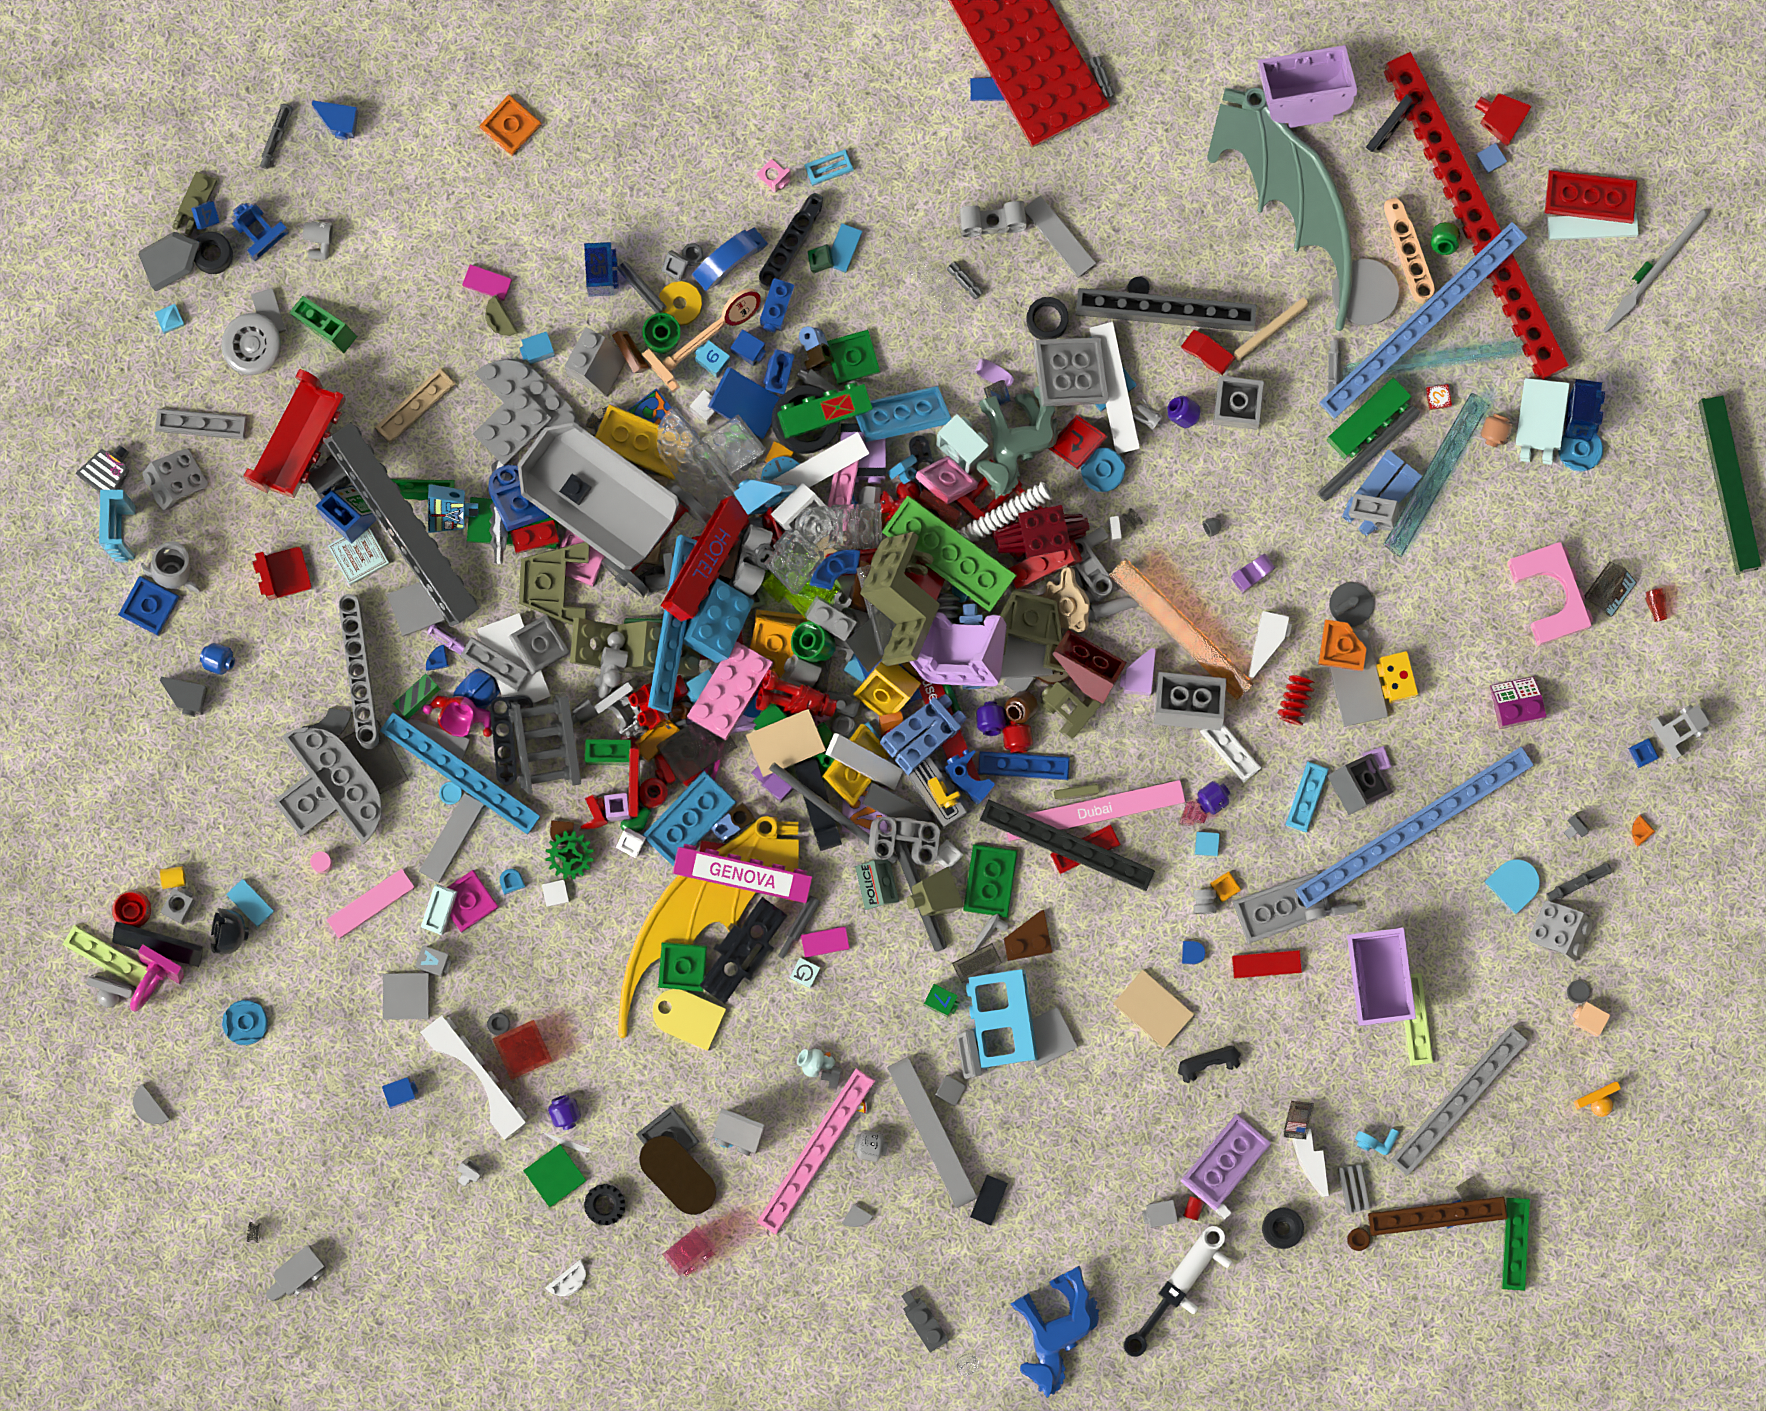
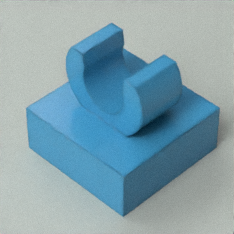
(904, 470)

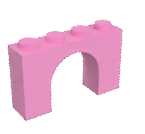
(1554, 563)

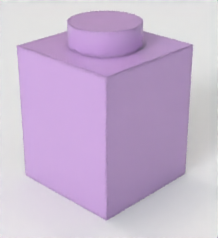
(617, 807)

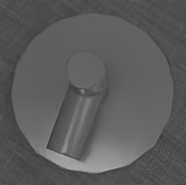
(1351, 604)

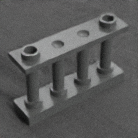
(566, 750)

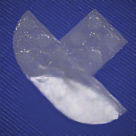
(706, 462)

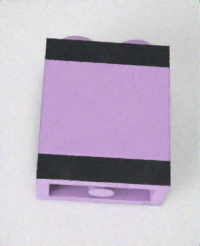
(872, 466)

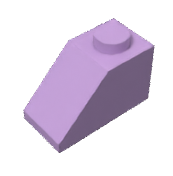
(1139, 675)

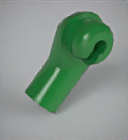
(637, 824)

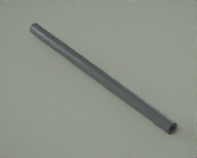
(826, 807)

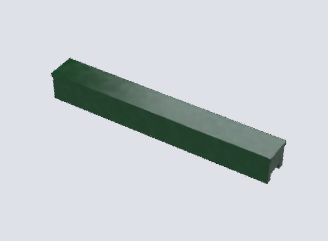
(1729, 484)

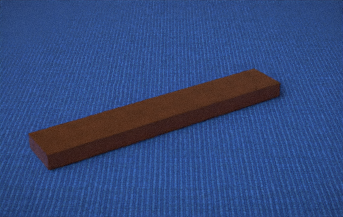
(1437, 1216)

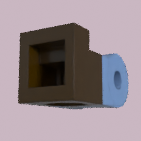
(816, 348)
(733, 822)

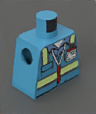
(448, 509)

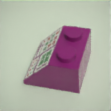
(1517, 702)

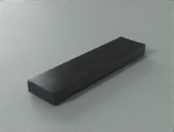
(164, 945)

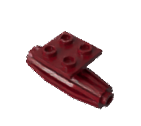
(1041, 532)

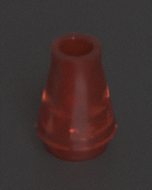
(1657, 604)

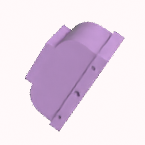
(1308, 85)
(1381, 977)

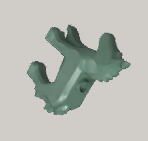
(1016, 442)

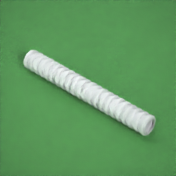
(1007, 512)

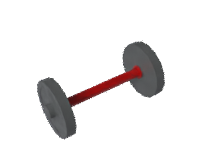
(687, 503)

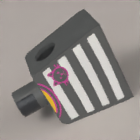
(105, 470)

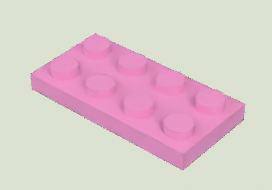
(730, 691)

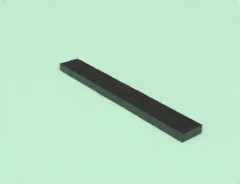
(1067, 845)

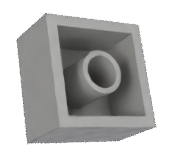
(1238, 402)

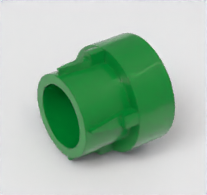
(665, 344)
(812, 642)

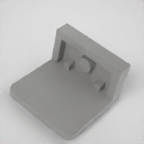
(174, 478)
(1561, 930)

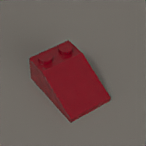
(1089, 665)

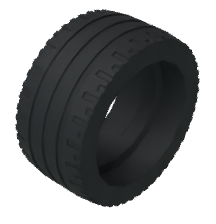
(792, 443)

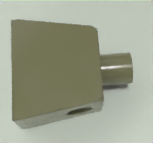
(936, 894)

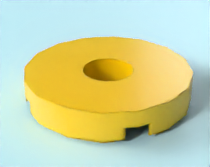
(689, 294)

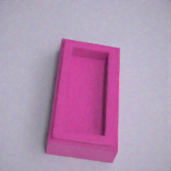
(486, 282)
(825, 942)

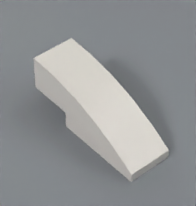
(1312, 1163)

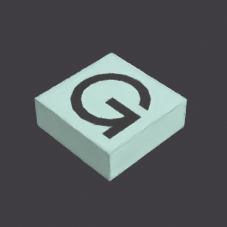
(804, 972)

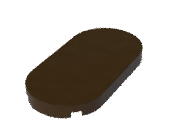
(677, 1175)

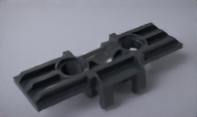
(738, 946)

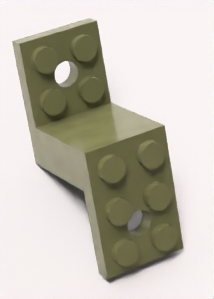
(899, 599)
(640, 643)

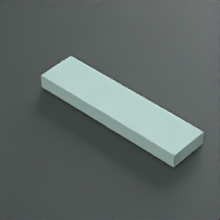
(1583, 228)

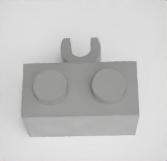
(831, 616)

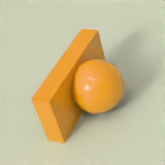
(1600, 1102)

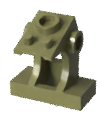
(1055, 696)

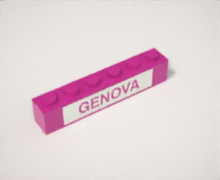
(741, 874)

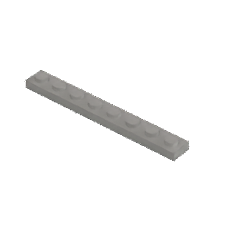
(1458, 1101)

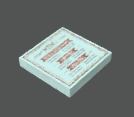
(358, 558)

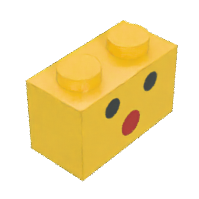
(1397, 677)

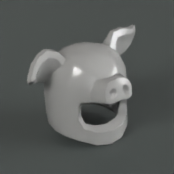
(171, 568)

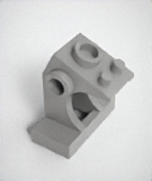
(616, 702)
(1695, 717)

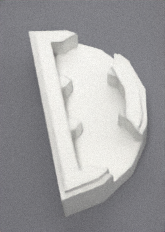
(569, 1281)

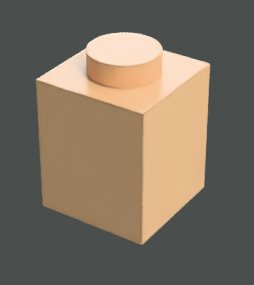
(1590, 1018)

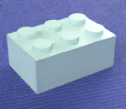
(962, 443)

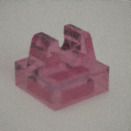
(1192, 814)

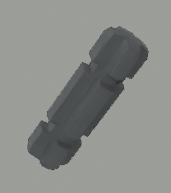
(1102, 76)
(965, 280)

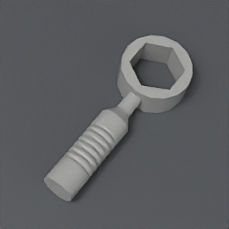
(1337, 910)

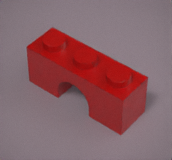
(1037, 567)

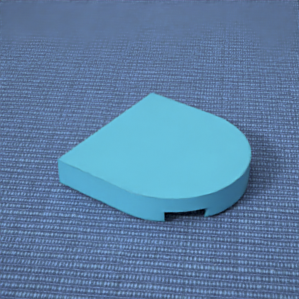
(1514, 883)

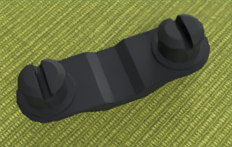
(1227, 1055)

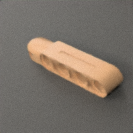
(1399, 217)

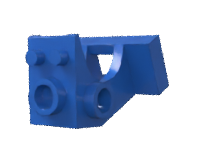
(247, 214)
(974, 789)

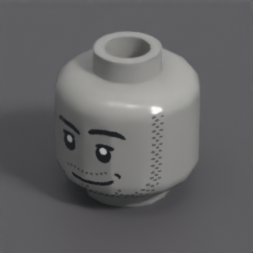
(870, 1145)

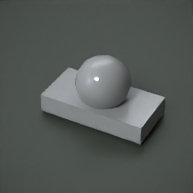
(110, 990)

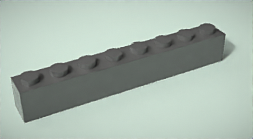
(1166, 309)

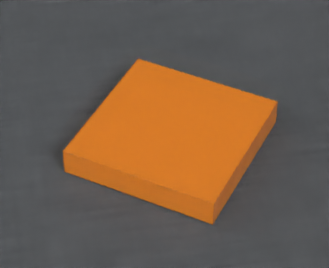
(510, 125)

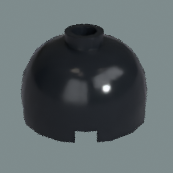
(228, 931)

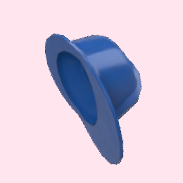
(479, 688)

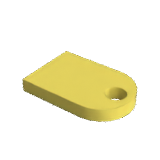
(690, 1017)

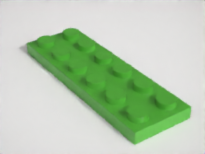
(954, 555)

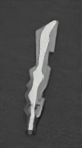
(497, 529)

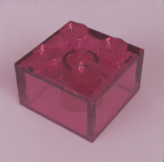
(689, 1251)

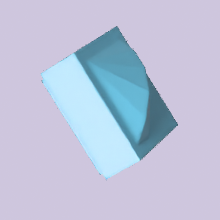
(169, 318)

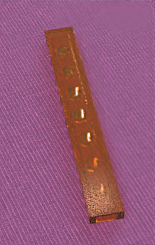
(1180, 628)

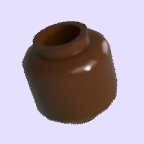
(1021, 707)

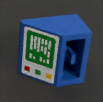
(346, 512)

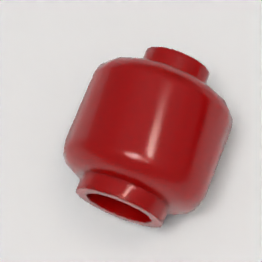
(1017, 737)
(660, 789)

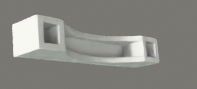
(502, 1113)

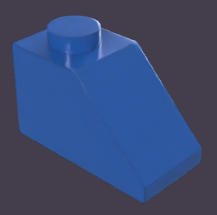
(338, 118)

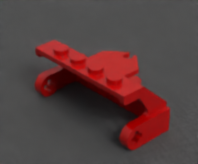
(297, 438)

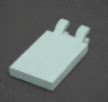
(1542, 418)

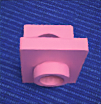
(782, 179)

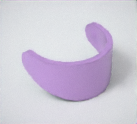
(993, 372)

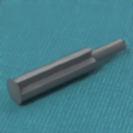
(800, 924)

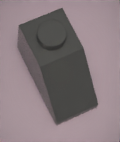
(185, 695)

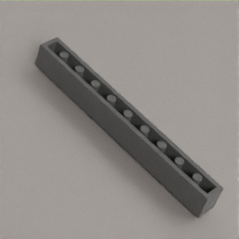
(401, 524)

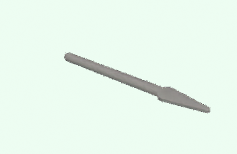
(1630, 301)

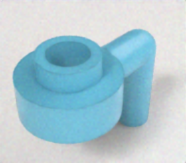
(1366, 1142)

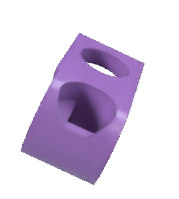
(1252, 573)
(773, 784)

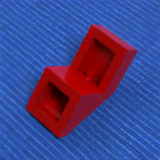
(1208, 351)

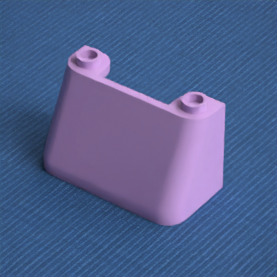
(963, 652)

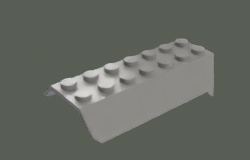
(623, 509)

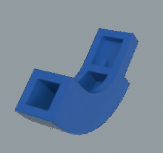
(728, 256)

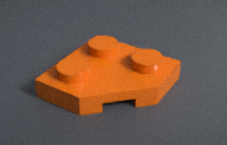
(1341, 647)

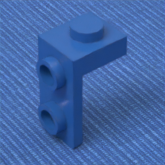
(776, 305)

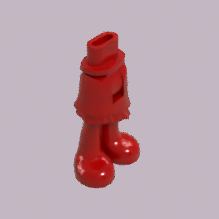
(802, 697)

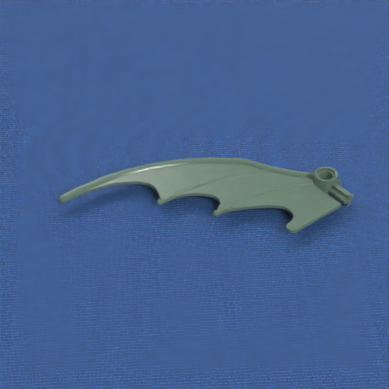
(1291, 173)

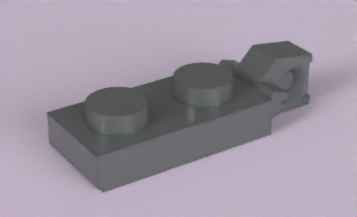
(924, 1322)

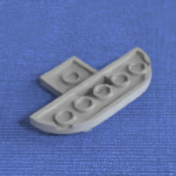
(526, 408)
(332, 785)

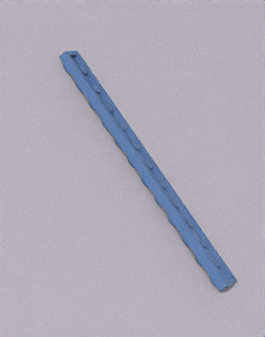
(1423, 320)
(1413, 827)

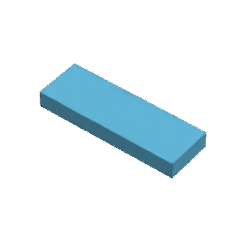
(1306, 797)

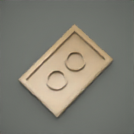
(786, 742)
(1153, 1009)

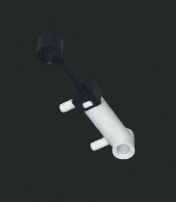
(1180, 1283)

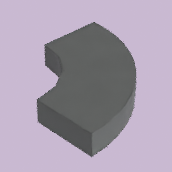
(334, 721)

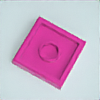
(471, 901)

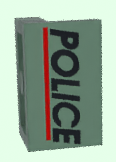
(877, 883)

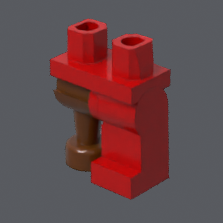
(655, 718)

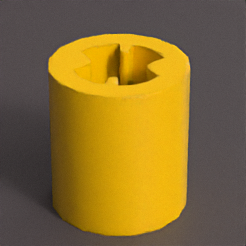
(172, 877)

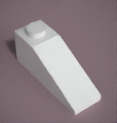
(1269, 637)

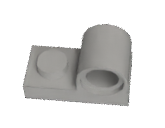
(1378, 510)

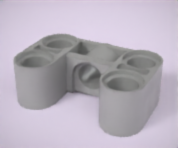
(1010, 219)
(747, 574)
(906, 830)

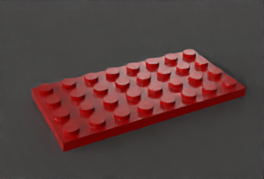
(1032, 64)

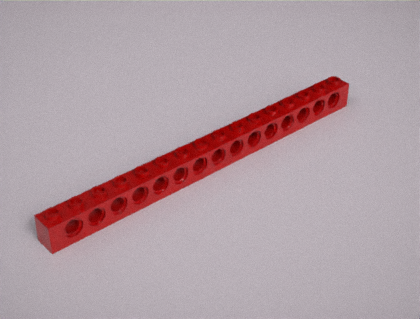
(1407, 66)

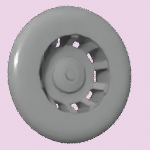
(251, 344)

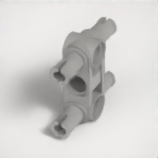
(1090, 568)

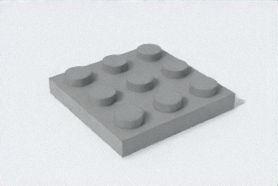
(1070, 371)

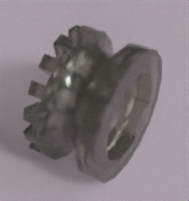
(1132, 519)
(254, 1232)

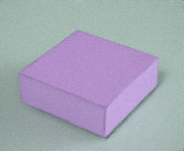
(1381, 757)

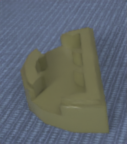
(498, 318)
(1076, 792)

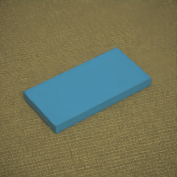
(904, 414)
(689, 817)

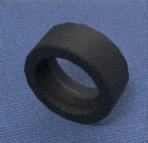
(1052, 302)

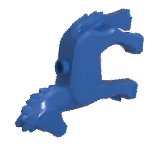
(1057, 1333)

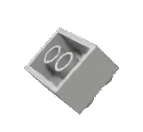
(1189, 701)

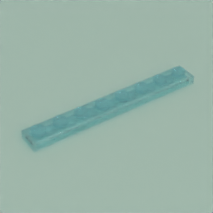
(1445, 359)
(1436, 474)

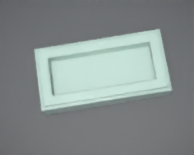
(439, 909)

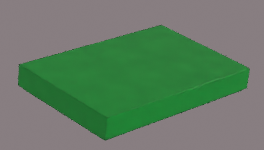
(990, 880)

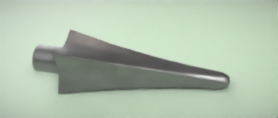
(813, 379)

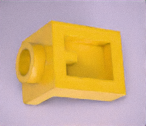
(939, 790)

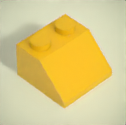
(887, 689)

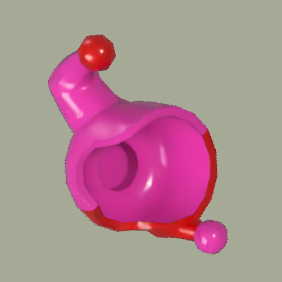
(459, 715)

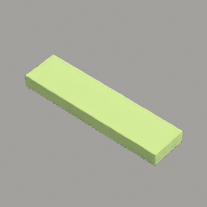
(105, 956)
(1417, 1029)

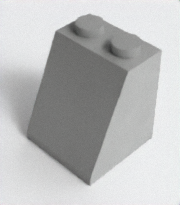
(595, 362)

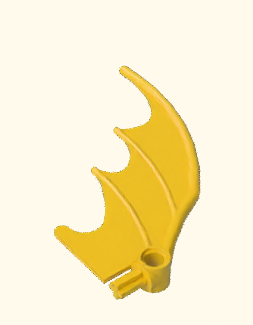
(694, 903)

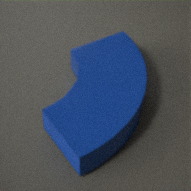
(834, 566)

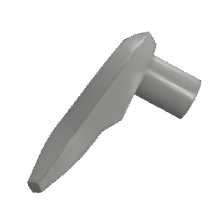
(988, 929)

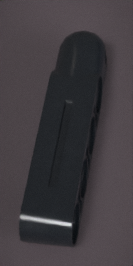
(807, 211)

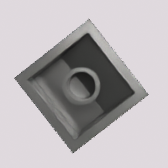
(1358, 786)

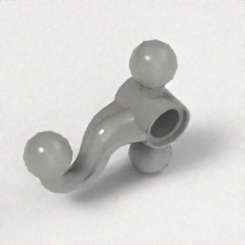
(612, 662)

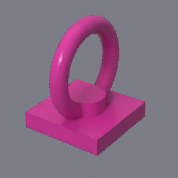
(157, 970)

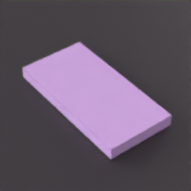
(1225, 1162)

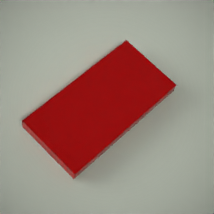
(1590, 196)

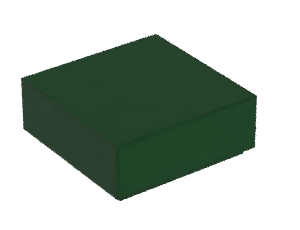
(820, 258)

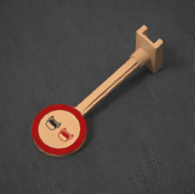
(735, 312)

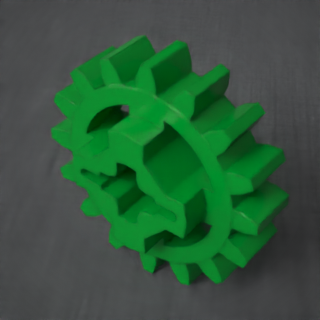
(567, 865)

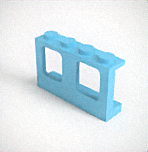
(112, 507)
(1016, 1016)

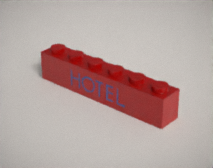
(706, 559)

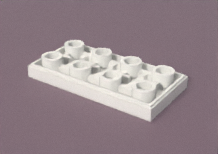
(496, 638)

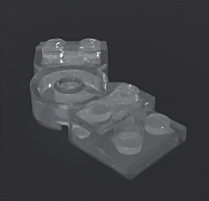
(841, 527)

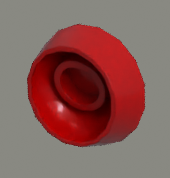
(131, 916)

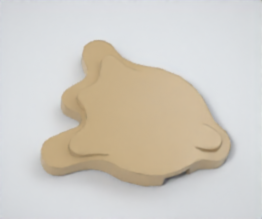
(1071, 601)

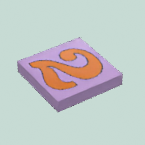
(862, 814)

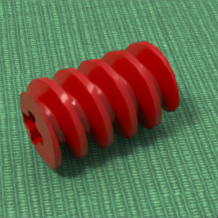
(1295, 699)

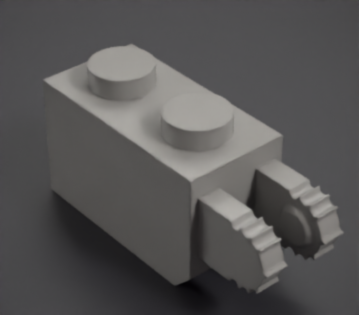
(295, 1274)

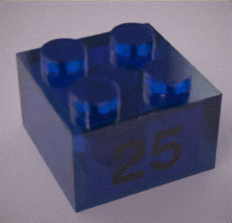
(599, 267)
(1584, 410)

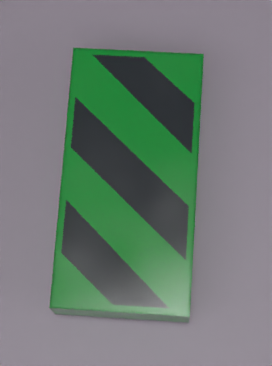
(416, 696)

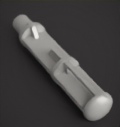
(1334, 365)

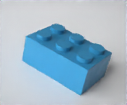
(718, 621)

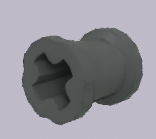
(760, 554)

